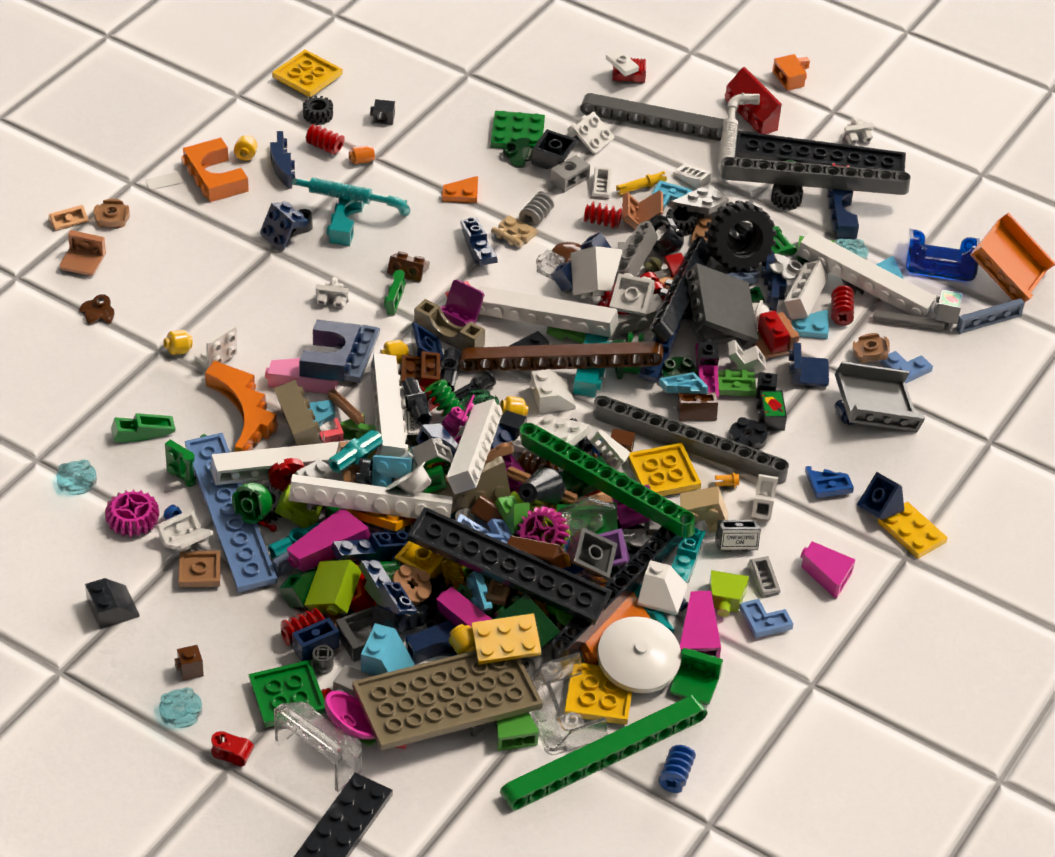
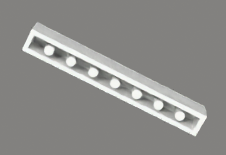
(866, 275)
(549, 311)
(388, 405)
(474, 446)
(255, 464)
(365, 497)

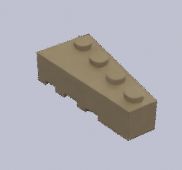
(297, 414)
(492, 484)

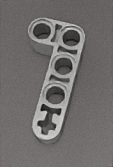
(637, 249)

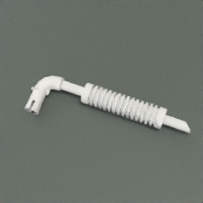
(730, 126)

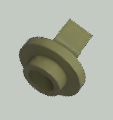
(653, 265)

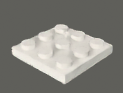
(563, 428)

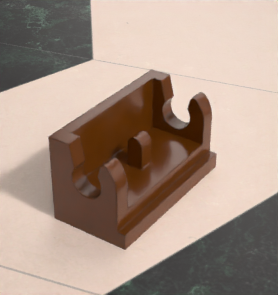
(697, 406)

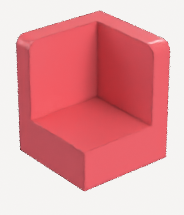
(332, 435)

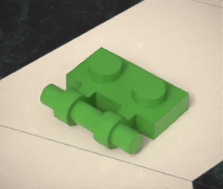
(736, 383)

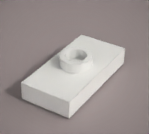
(622, 62)

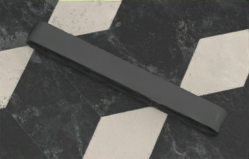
(653, 116)

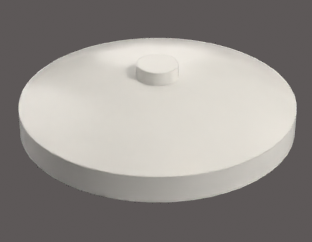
(639, 654)

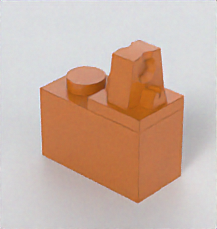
(791, 71)

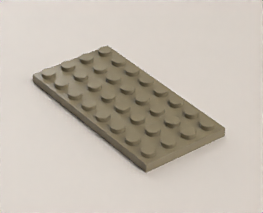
(443, 698)

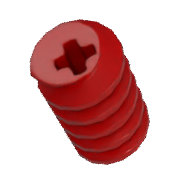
(324, 139)
(603, 215)
(842, 305)
(300, 622)

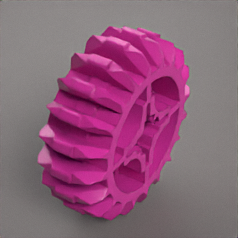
(132, 513)
(536, 520)

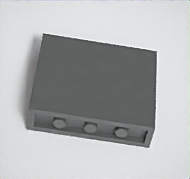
(722, 303)
(877, 396)

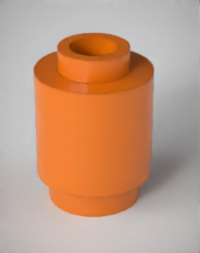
(361, 154)

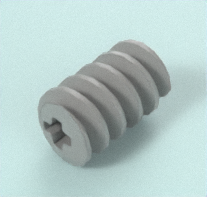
(536, 209)

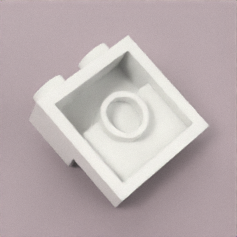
(632, 294)

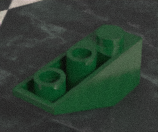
(297, 588)

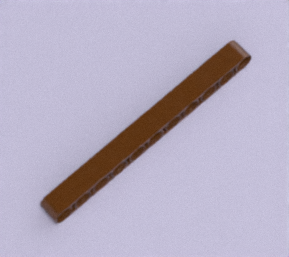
(561, 356)

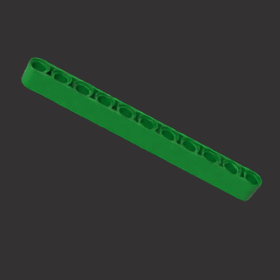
(608, 480)
(603, 752)

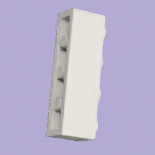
(806, 290)

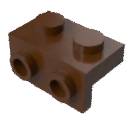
(410, 265)

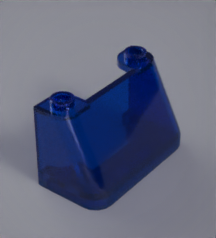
(941, 261)

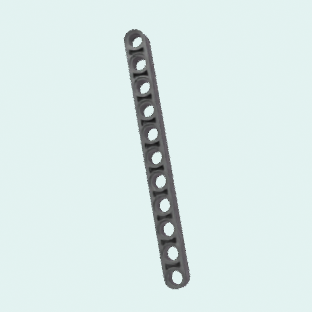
(815, 175)
(693, 439)

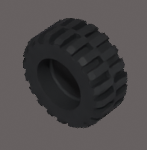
(758, 247)

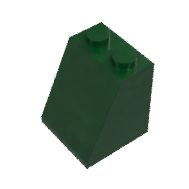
(525, 605)

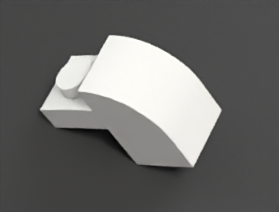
(750, 359)
(764, 497)

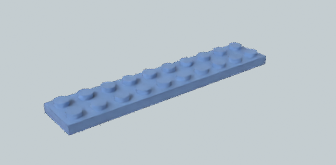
(239, 540)

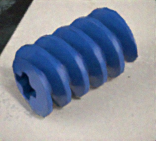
(677, 768)

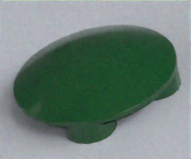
(678, 366)

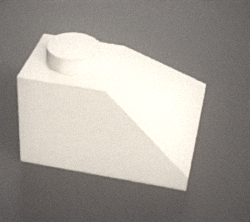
(662, 589)

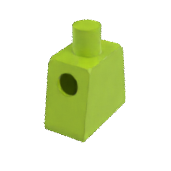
(727, 591)

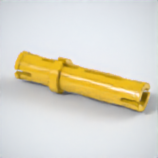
(647, 181)

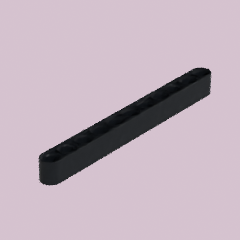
(678, 295)
(622, 585)

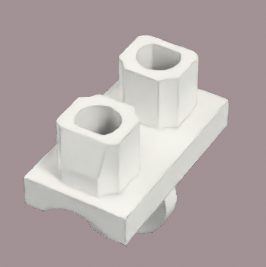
(858, 129)
(334, 291)

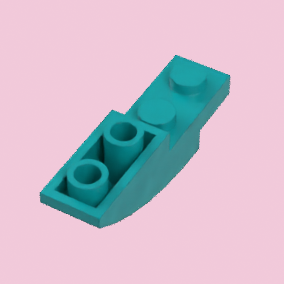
(688, 554)

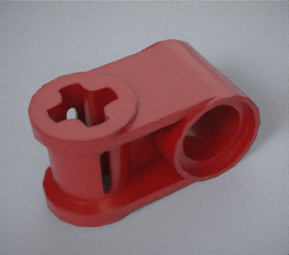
(233, 749)

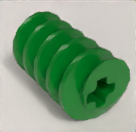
(443, 396)

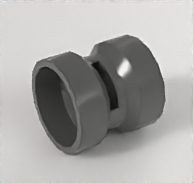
(322, 659)

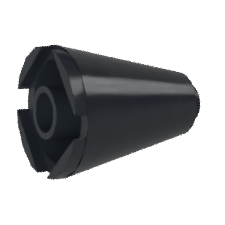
(543, 488)

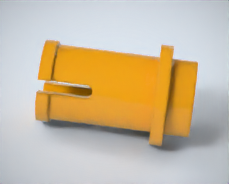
(728, 480)

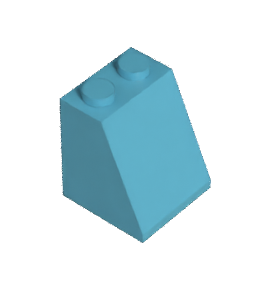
(384, 652)

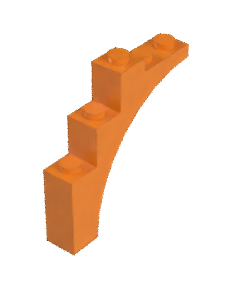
(251, 404)

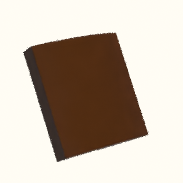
(422, 368)

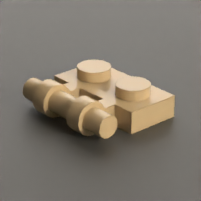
(514, 231)

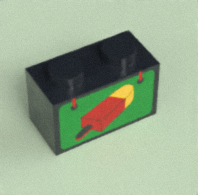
(771, 409)

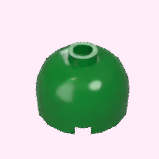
(252, 502)

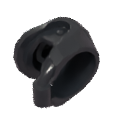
(672, 240)

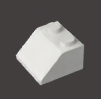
(551, 392)

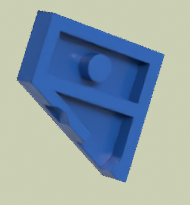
(828, 482)

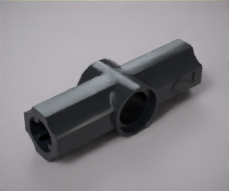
(449, 366)
(416, 401)

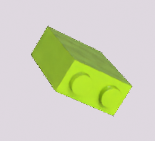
(333, 587)

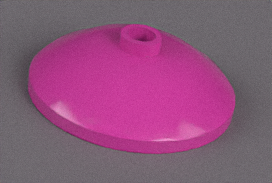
(347, 714)

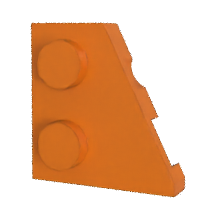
(461, 191)

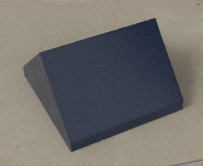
(424, 341)
(882, 497)

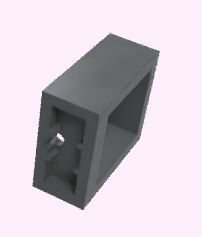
(352, 623)

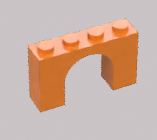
(213, 185)

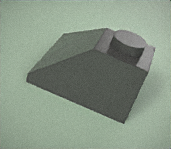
(592, 552)

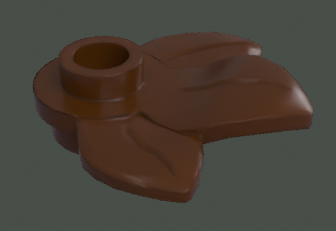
(96, 310)

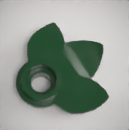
(521, 152)

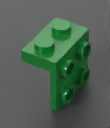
(697, 676)

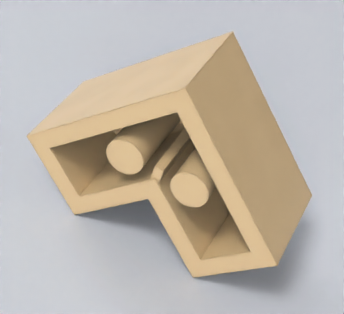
(705, 505)

